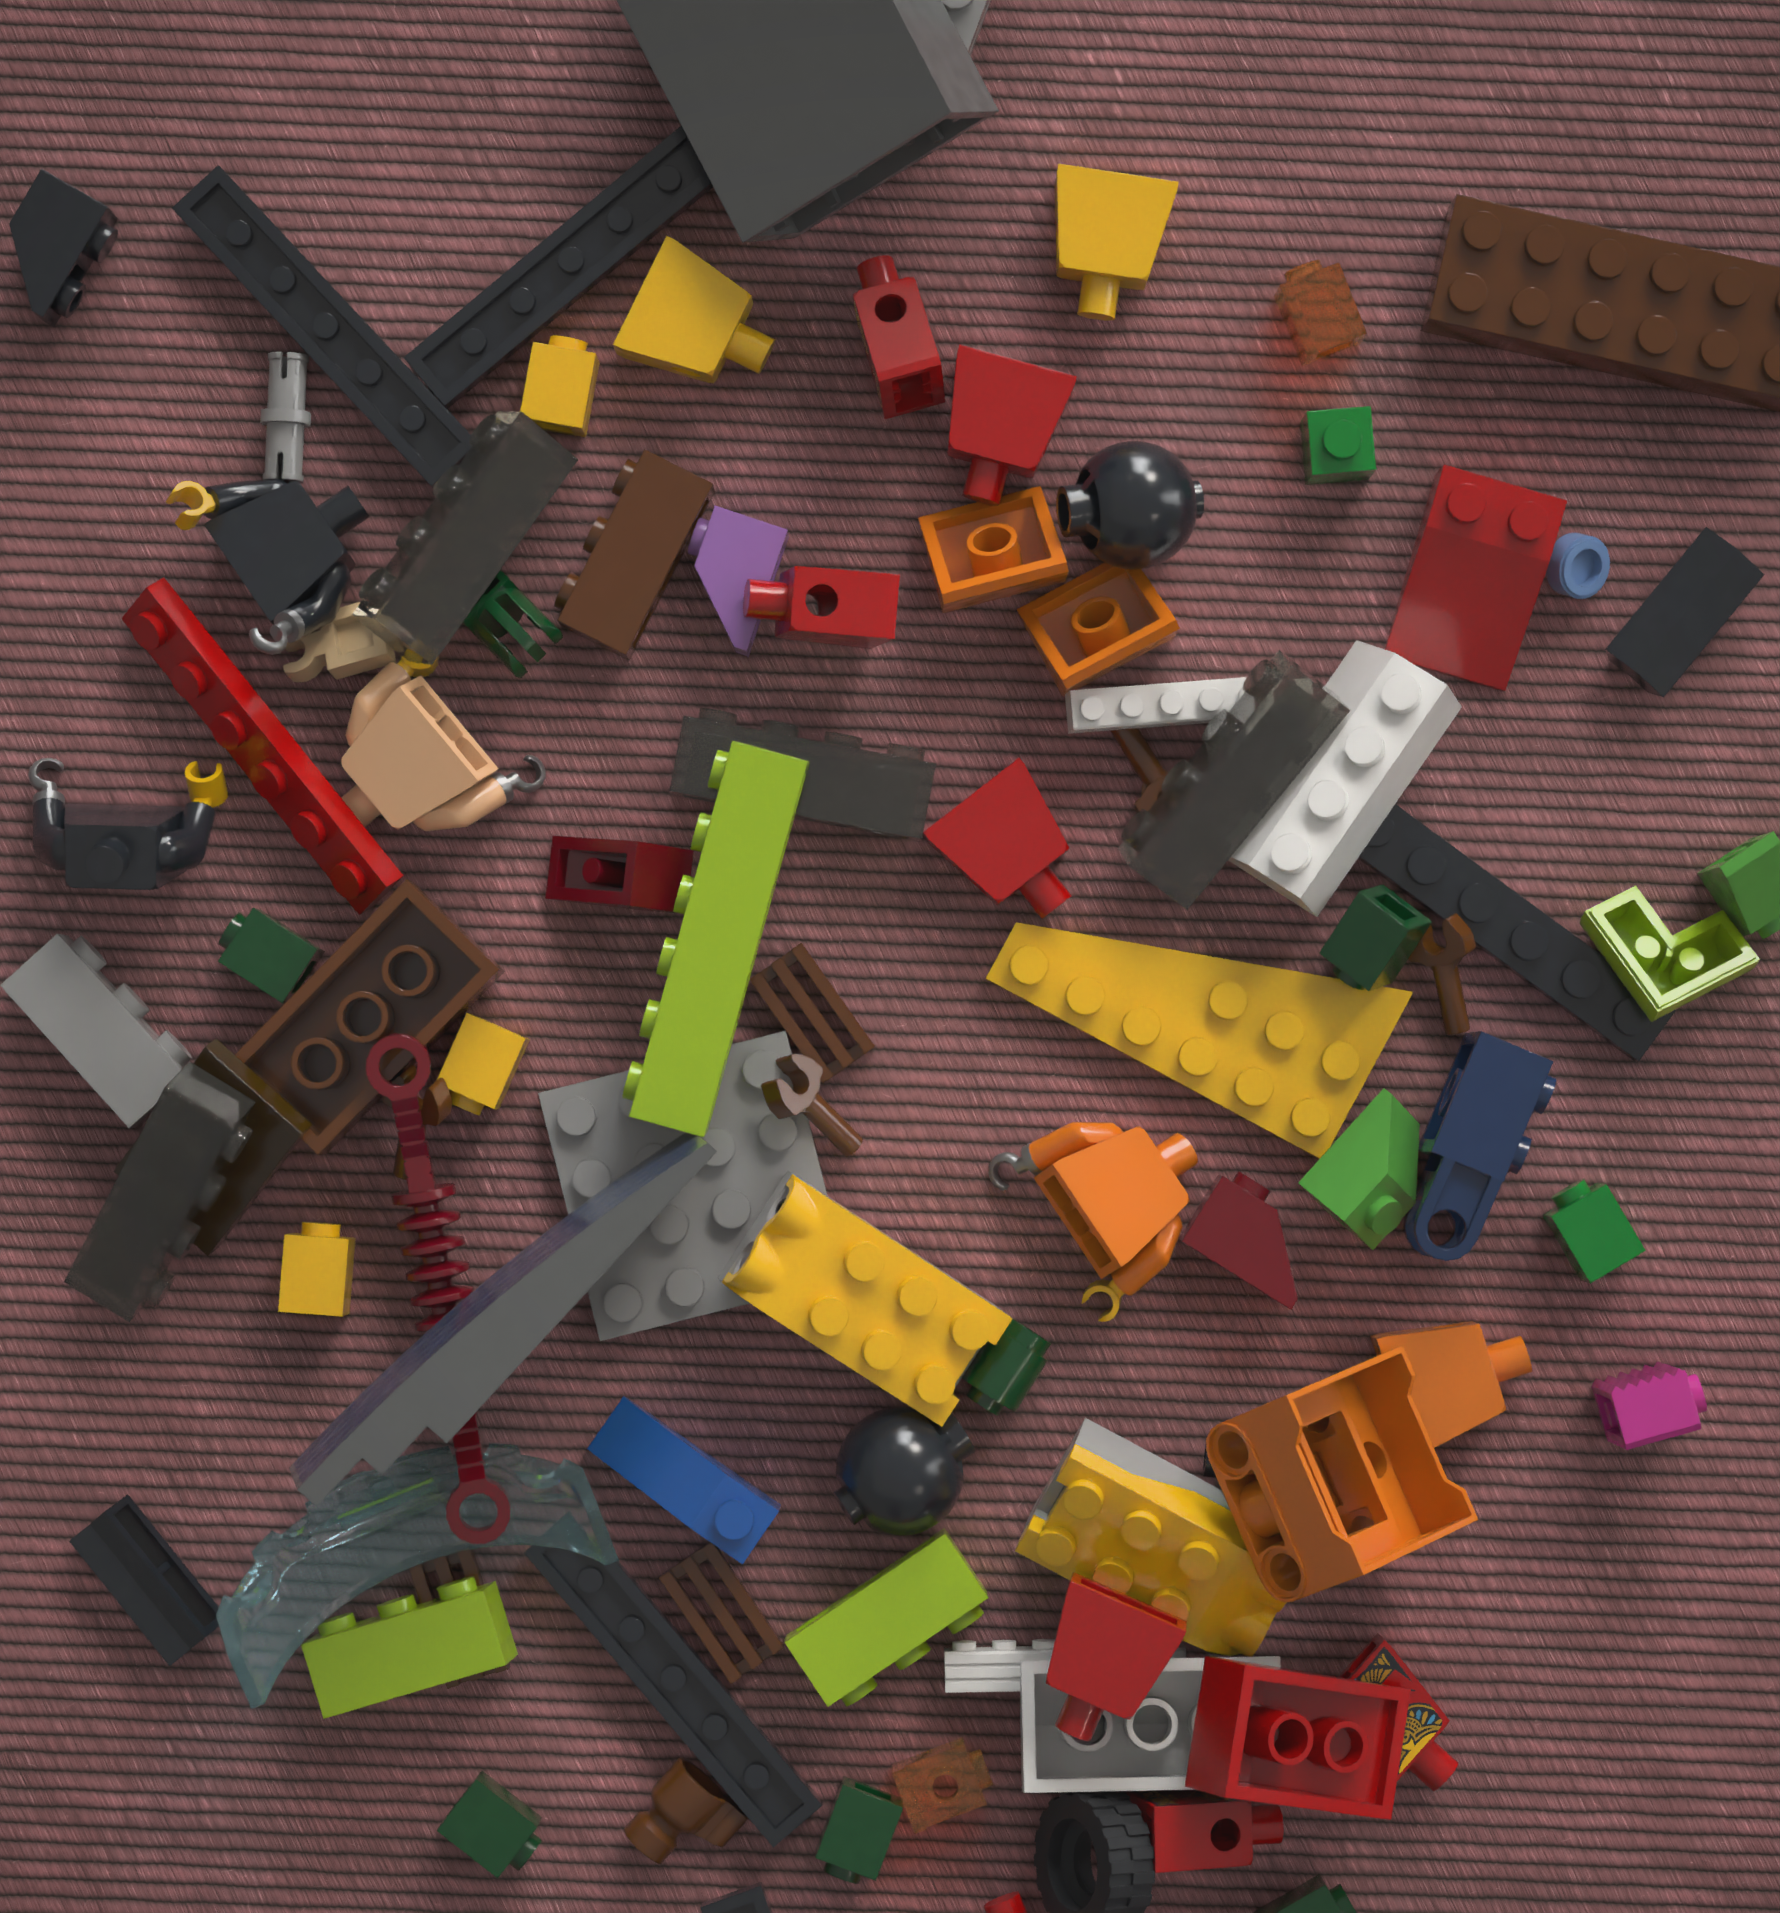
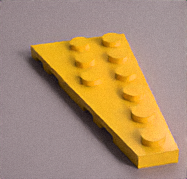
(1242, 1034)

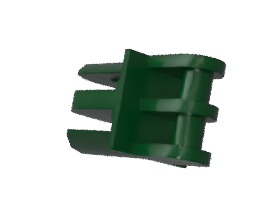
(499, 614)

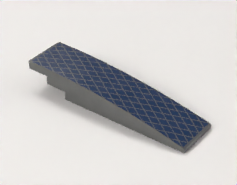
(496, 1326)

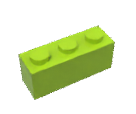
(888, 1620)
(408, 1646)

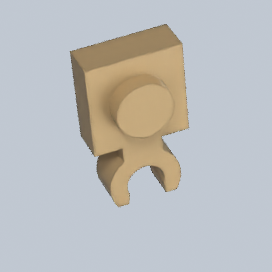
(342, 646)

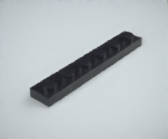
(561, 269)
(324, 325)
(1511, 930)
(682, 1689)

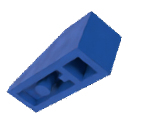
(684, 1480)

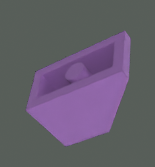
(729, 553)

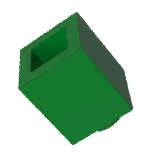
(1338, 445)
(1592, 1230)

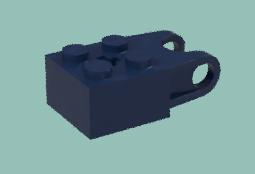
(1476, 1138)

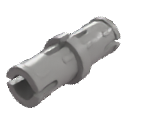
(285, 416)

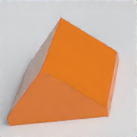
(993, 550)
(1097, 624)

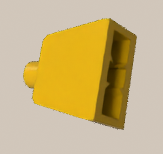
(1108, 232)
(691, 319)

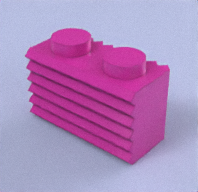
(1649, 1405)

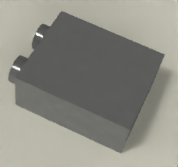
(808, 97)

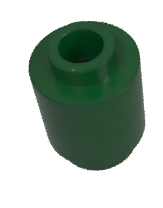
(1007, 1370)

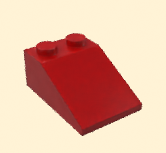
(1474, 576)
(1297, 1738)

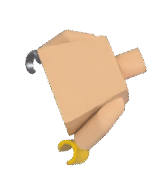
(418, 758)

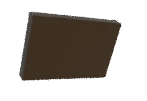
(274, 1136)

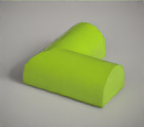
(1661, 967)

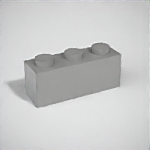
(97, 1026)

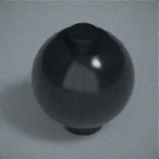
(1131, 505)
(901, 1470)

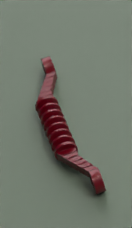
(437, 1269)

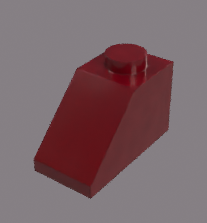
(616, 873)
(1243, 1236)

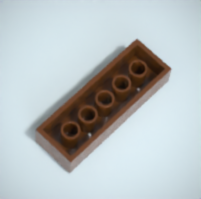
(1607, 301)

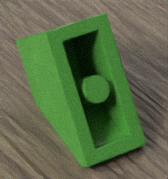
(1748, 885)
(1369, 1171)

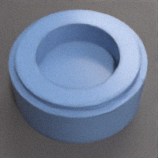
(1578, 565)

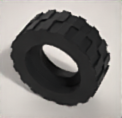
(1120, 1847)

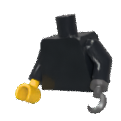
(279, 548)
(123, 843)

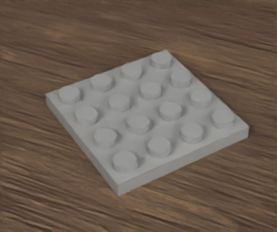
(677, 1259)

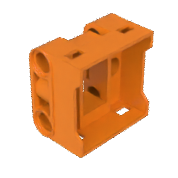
(1335, 1479)

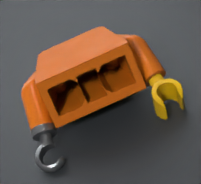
(1113, 1197)

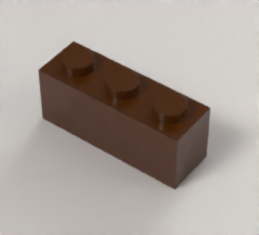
(633, 553)

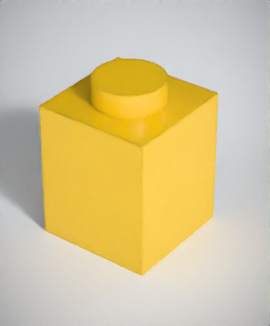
(560, 385)
(482, 1064)
(317, 1271)

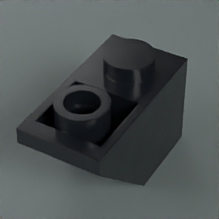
(56, 241)

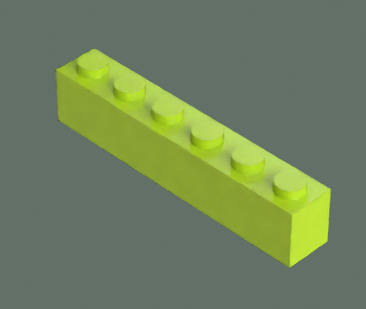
(717, 938)

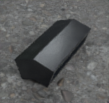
(1683, 613)
(147, 1579)

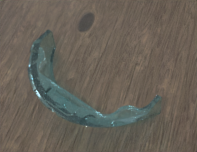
(385, 1526)

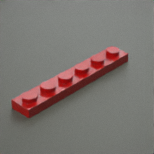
(261, 746)

